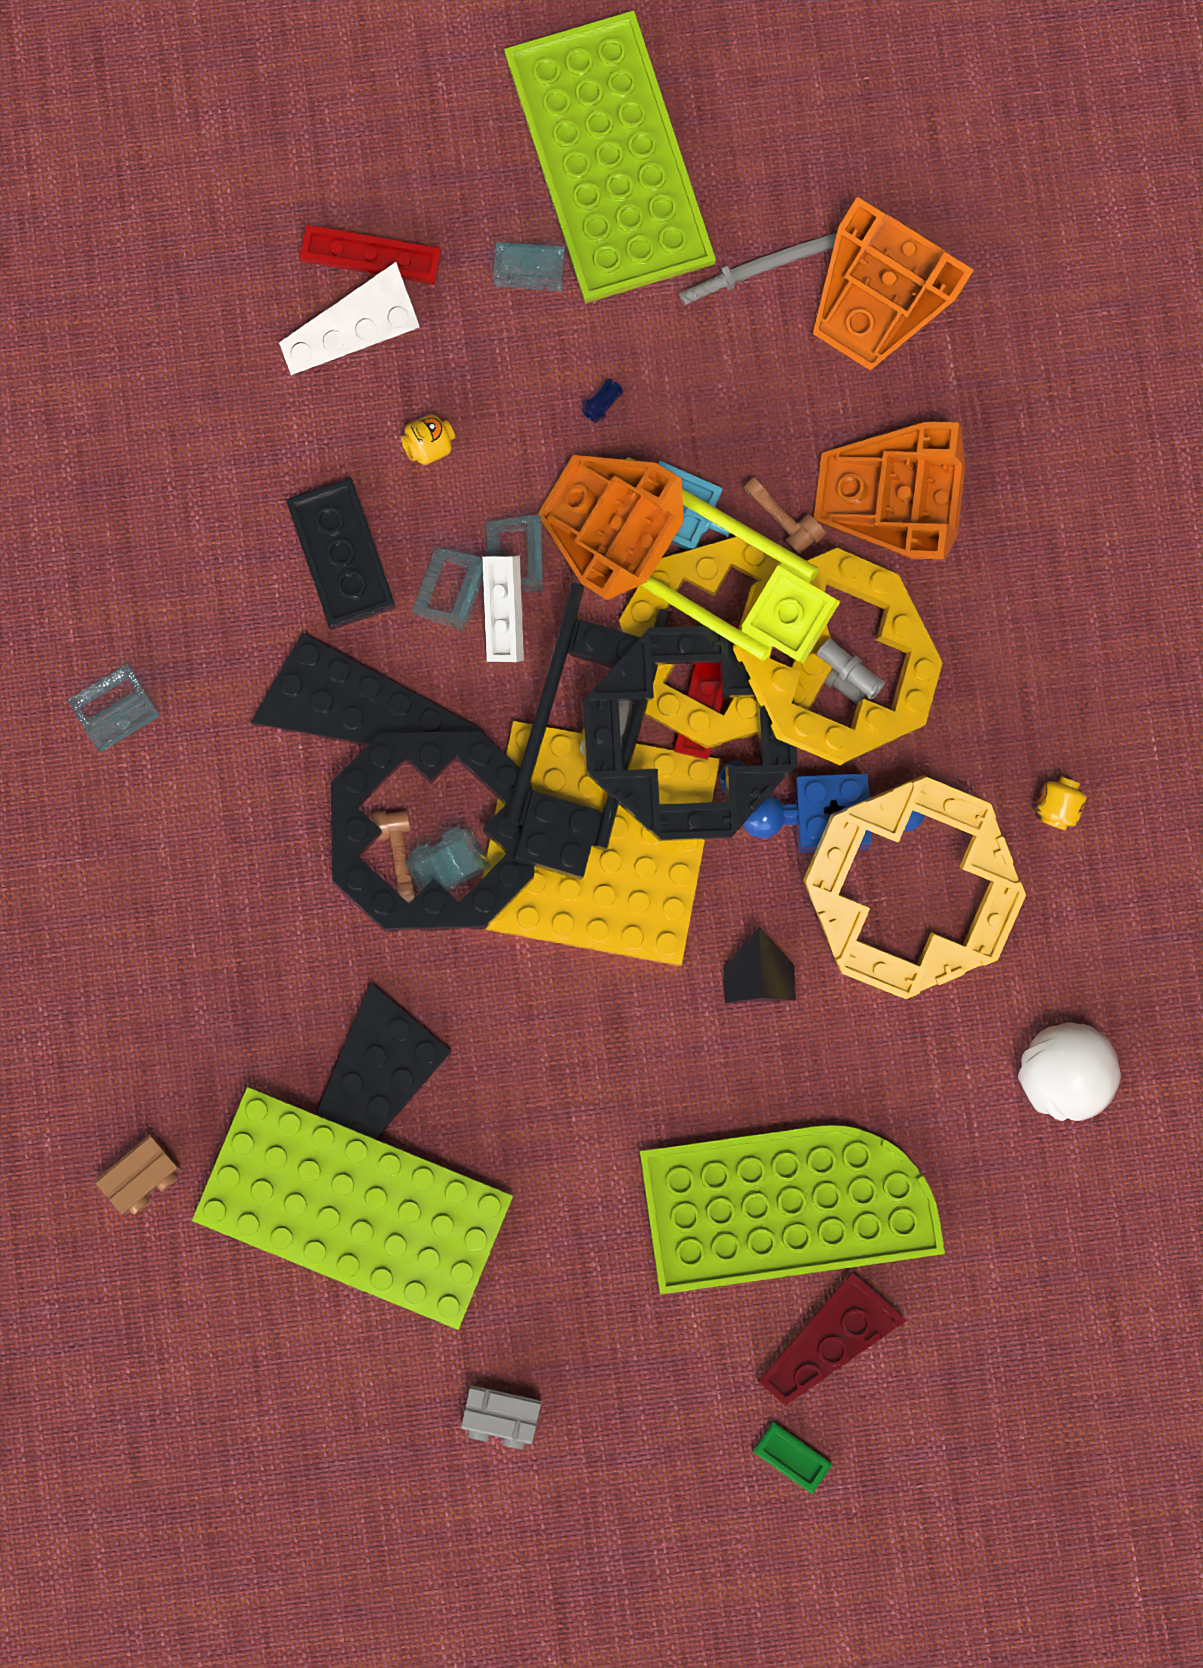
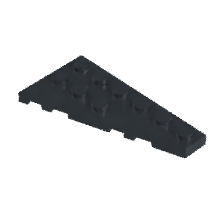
(345, 701)
(380, 1066)

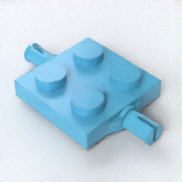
(694, 524)

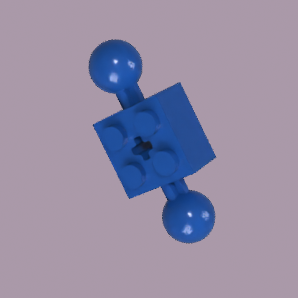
(812, 798)

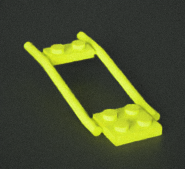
(789, 609)

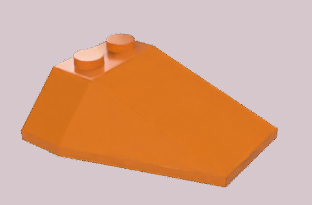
(883, 285)
(897, 489)
(613, 520)

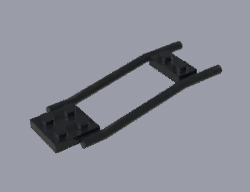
(553, 830)

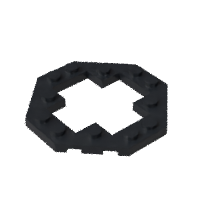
(639, 789)
(354, 832)

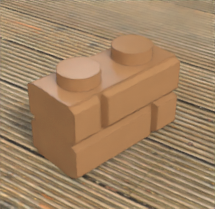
(138, 1176)

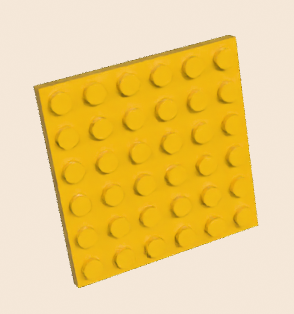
(636, 892)

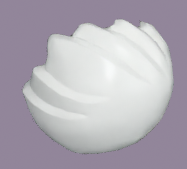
(1070, 1072)

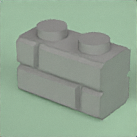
(501, 1416)

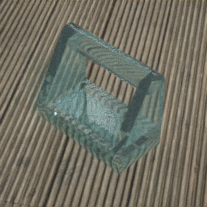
(533, 526)
(466, 597)
(118, 719)

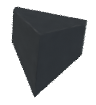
(759, 973)

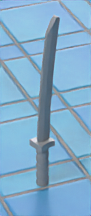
(729, 278)

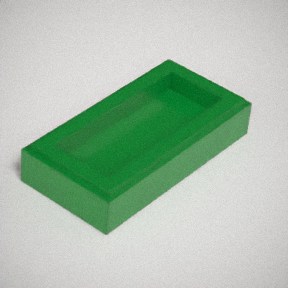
(792, 1458)

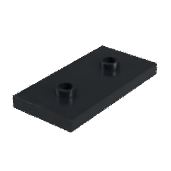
(340, 553)

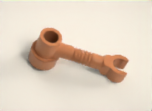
(801, 533)
(393, 827)

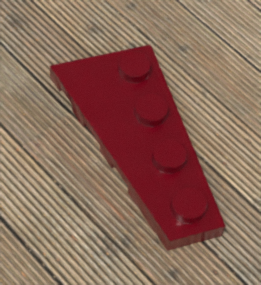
(834, 1336)

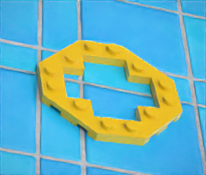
(707, 569)
(872, 724)
(941, 957)

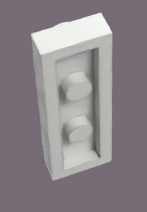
(503, 608)

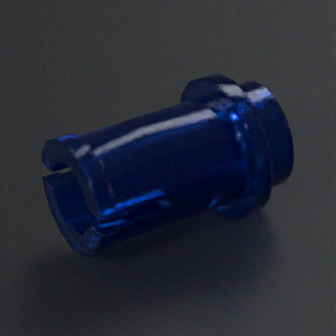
(601, 401)

